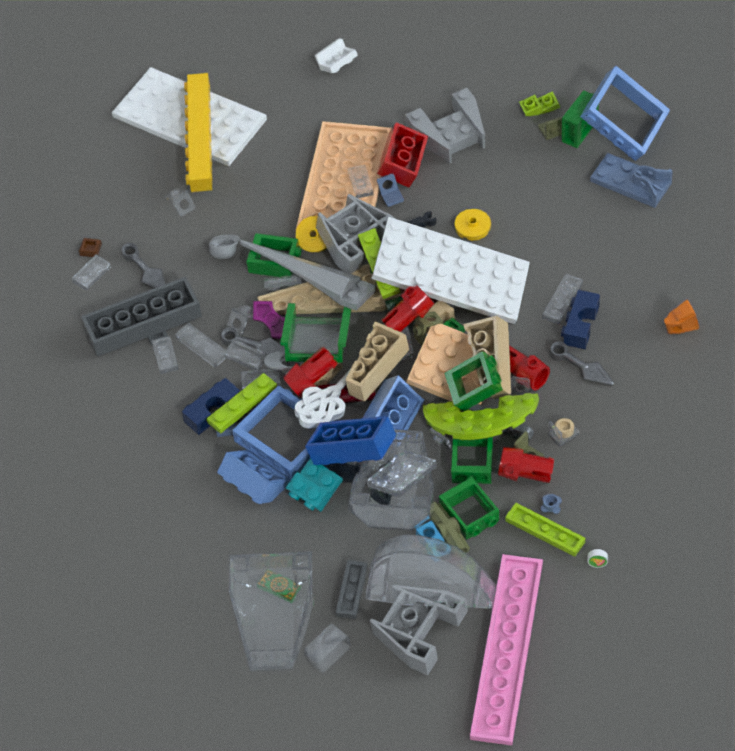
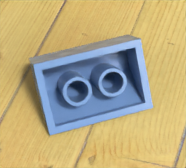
(397, 402)
(252, 476)

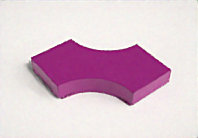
(265, 313)

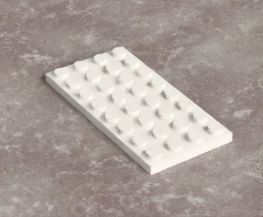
(159, 108)
(451, 270)

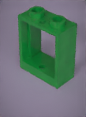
(573, 126)
(272, 268)
(456, 386)
(480, 474)
(462, 492)

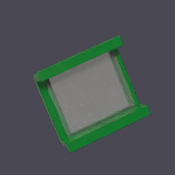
(307, 335)

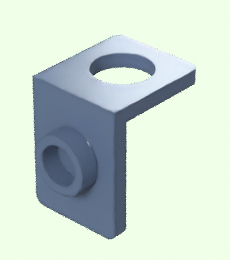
(391, 195)

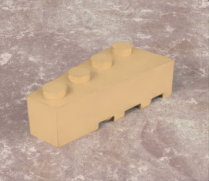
(492, 337)
(376, 360)

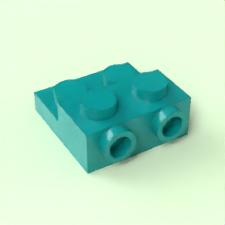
(314, 486)

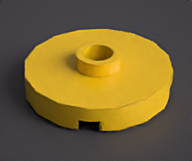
(472, 224)
(303, 234)

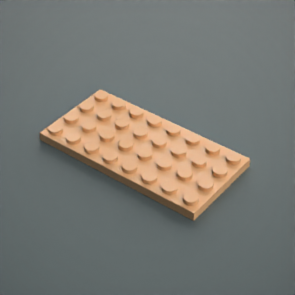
(337, 149)

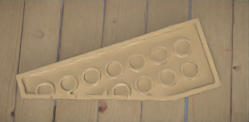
(312, 300)

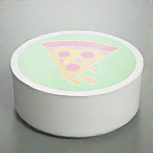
(597, 558)

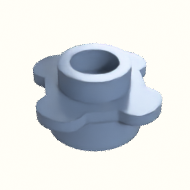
(551, 499)

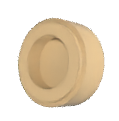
(566, 426)

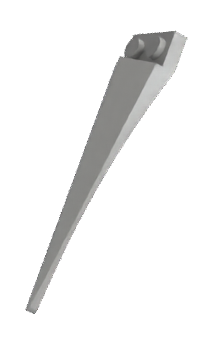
(338, 285)

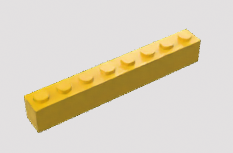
(199, 132)

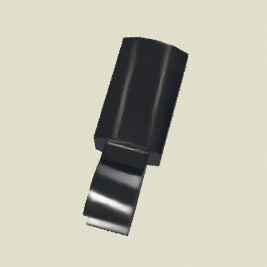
(424, 220)

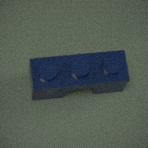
(583, 306)
(196, 413)

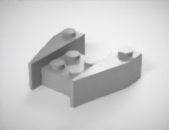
(453, 131)
(342, 230)
(407, 627)

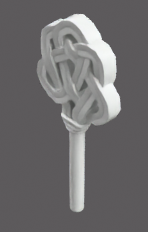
(318, 399)

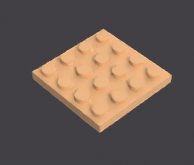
(439, 353)

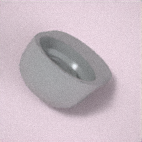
(223, 246)
(277, 361)

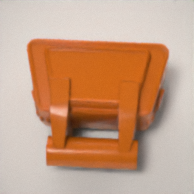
(681, 319)

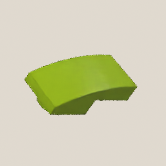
(535, 106)

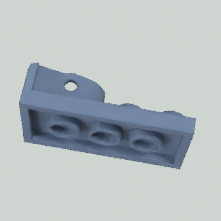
(632, 180)

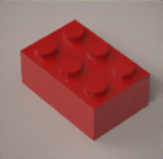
(402, 154)

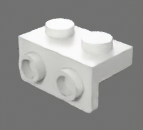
(335, 56)

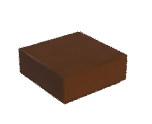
(90, 247)

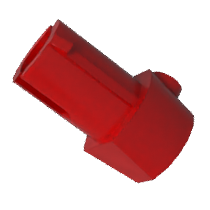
(414, 304)
(529, 368)
(305, 375)
(519, 464)

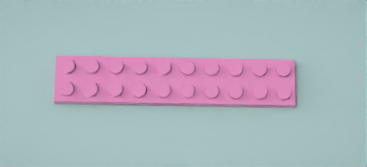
(506, 650)

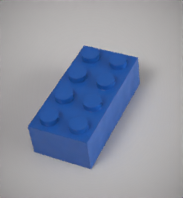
(351, 440)

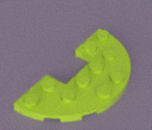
(481, 423)

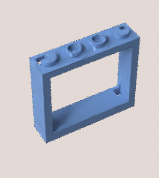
(638, 96)
(261, 450)

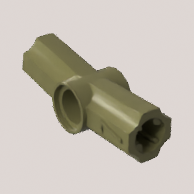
(448, 527)

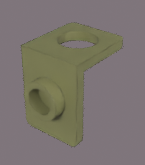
(552, 128)
(421, 324)
(522, 443)

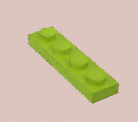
(371, 245)
(241, 403)
(545, 529)

